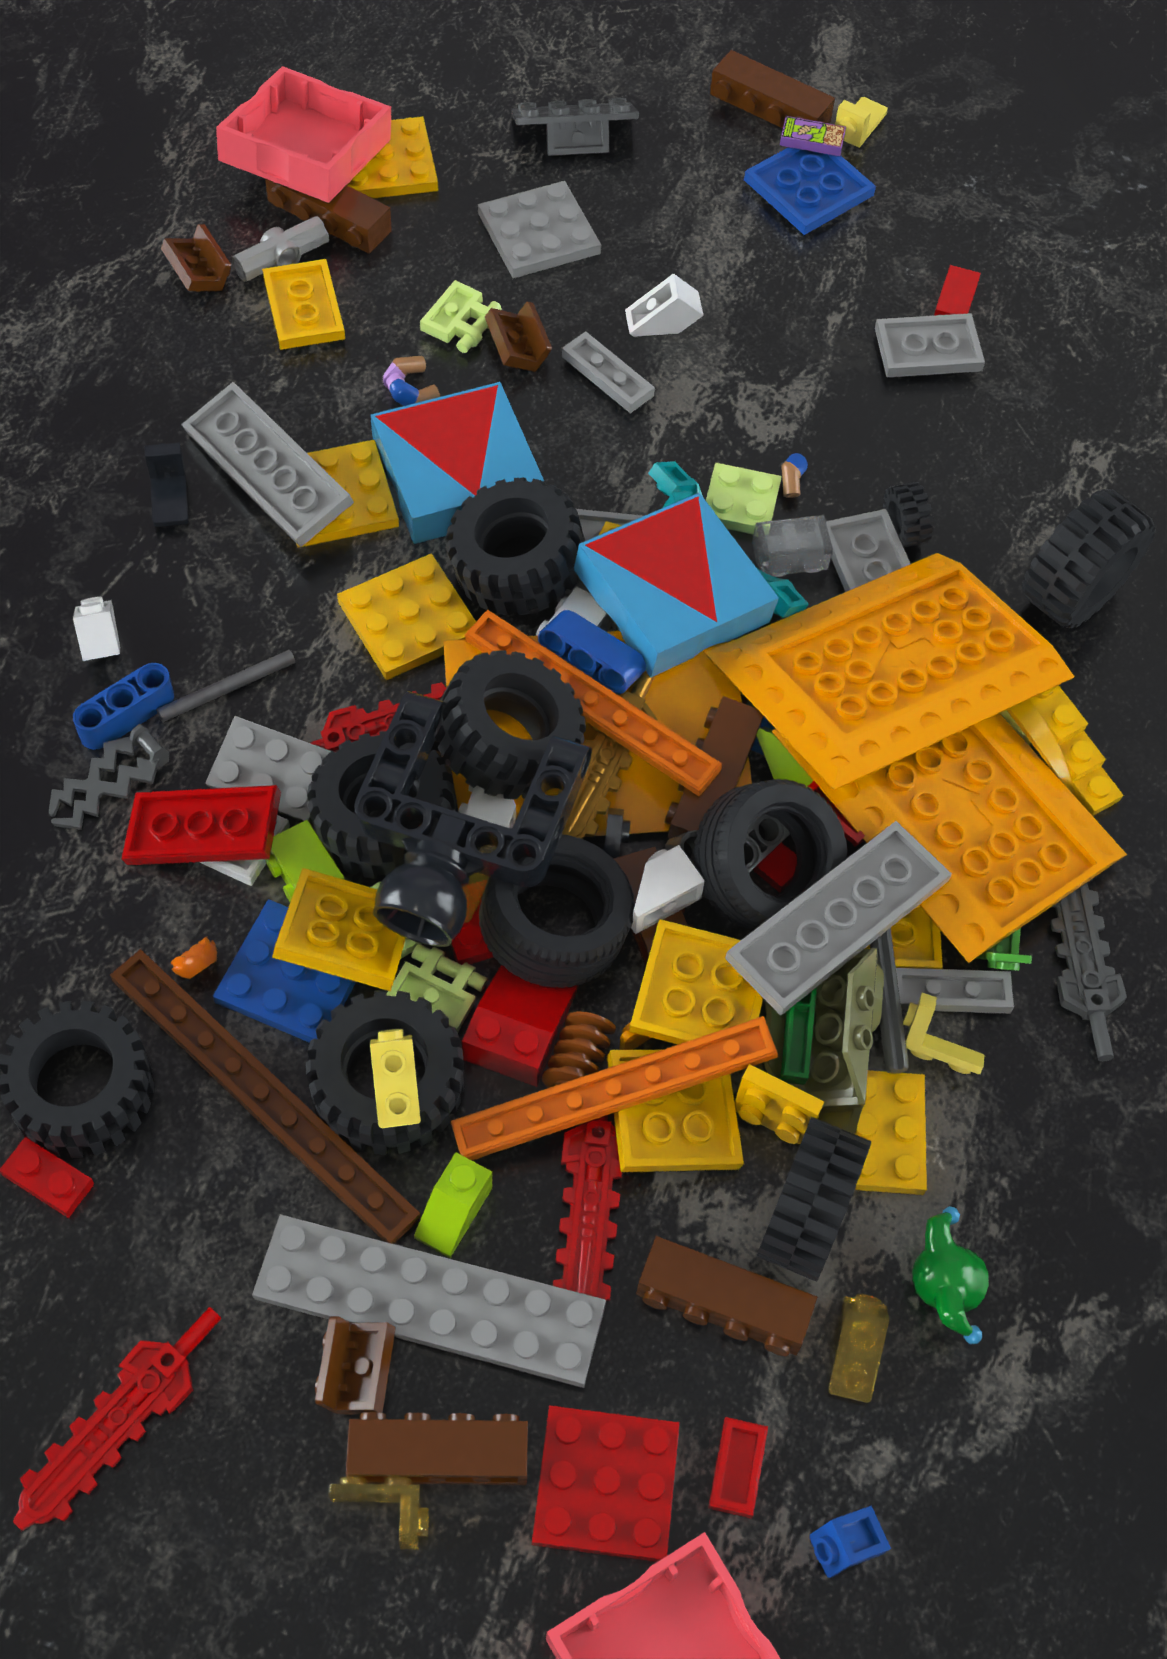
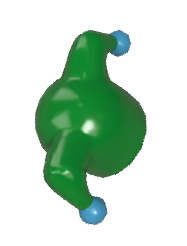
(950, 1276)

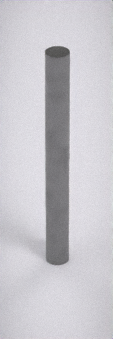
(225, 685)

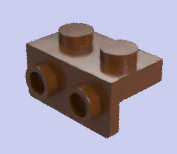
(198, 260)
(519, 337)
(354, 1366)

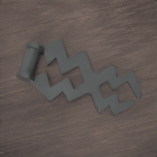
(96, 788)

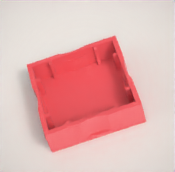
(304, 134)
(673, 1611)

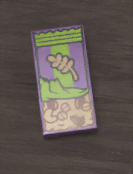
(812, 136)

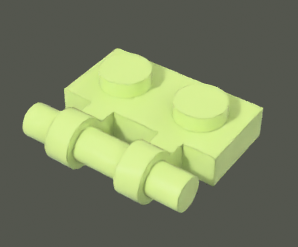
(452, 311)
(443, 996)

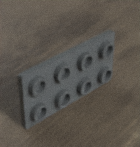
(575, 127)

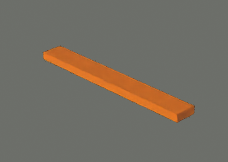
(606, 709)
(614, 1089)

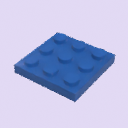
(809, 186)
(276, 990)

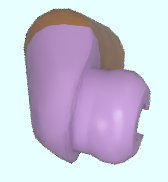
(401, 367)

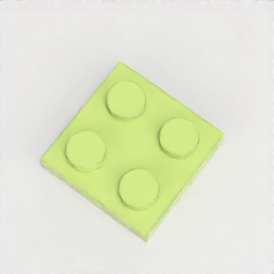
(742, 496)

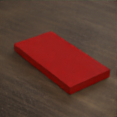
(202, 825)

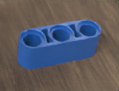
(593, 651)
(116, 720)

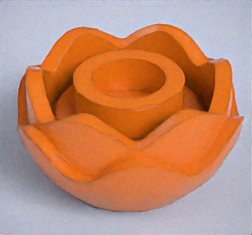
(196, 959)

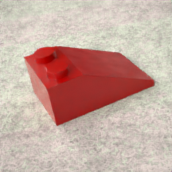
(516, 1026)

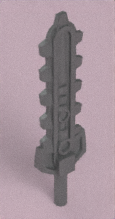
(1087, 984)

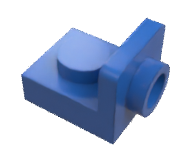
(849, 1541)

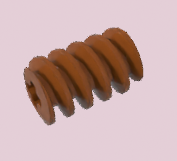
(578, 1048)

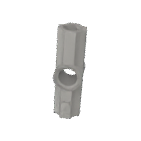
(280, 248)

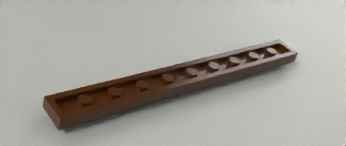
(266, 1098)

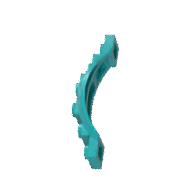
(679, 485)

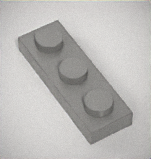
(608, 372)
(957, 989)

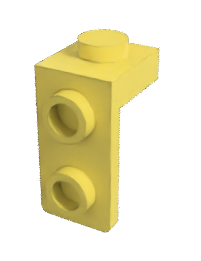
(859, 119)
(929, 1047)
(395, 1079)

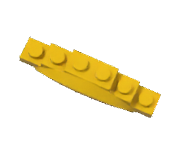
(1059, 737)

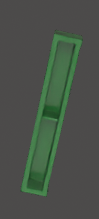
(798, 1040)

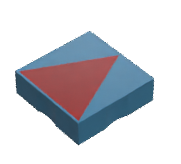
(447, 451)
(675, 583)

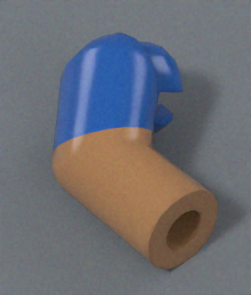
(407, 394)
(792, 470)

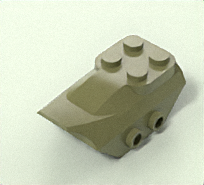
(844, 1018)

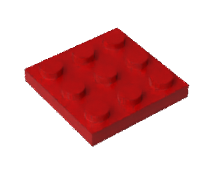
(606, 1484)

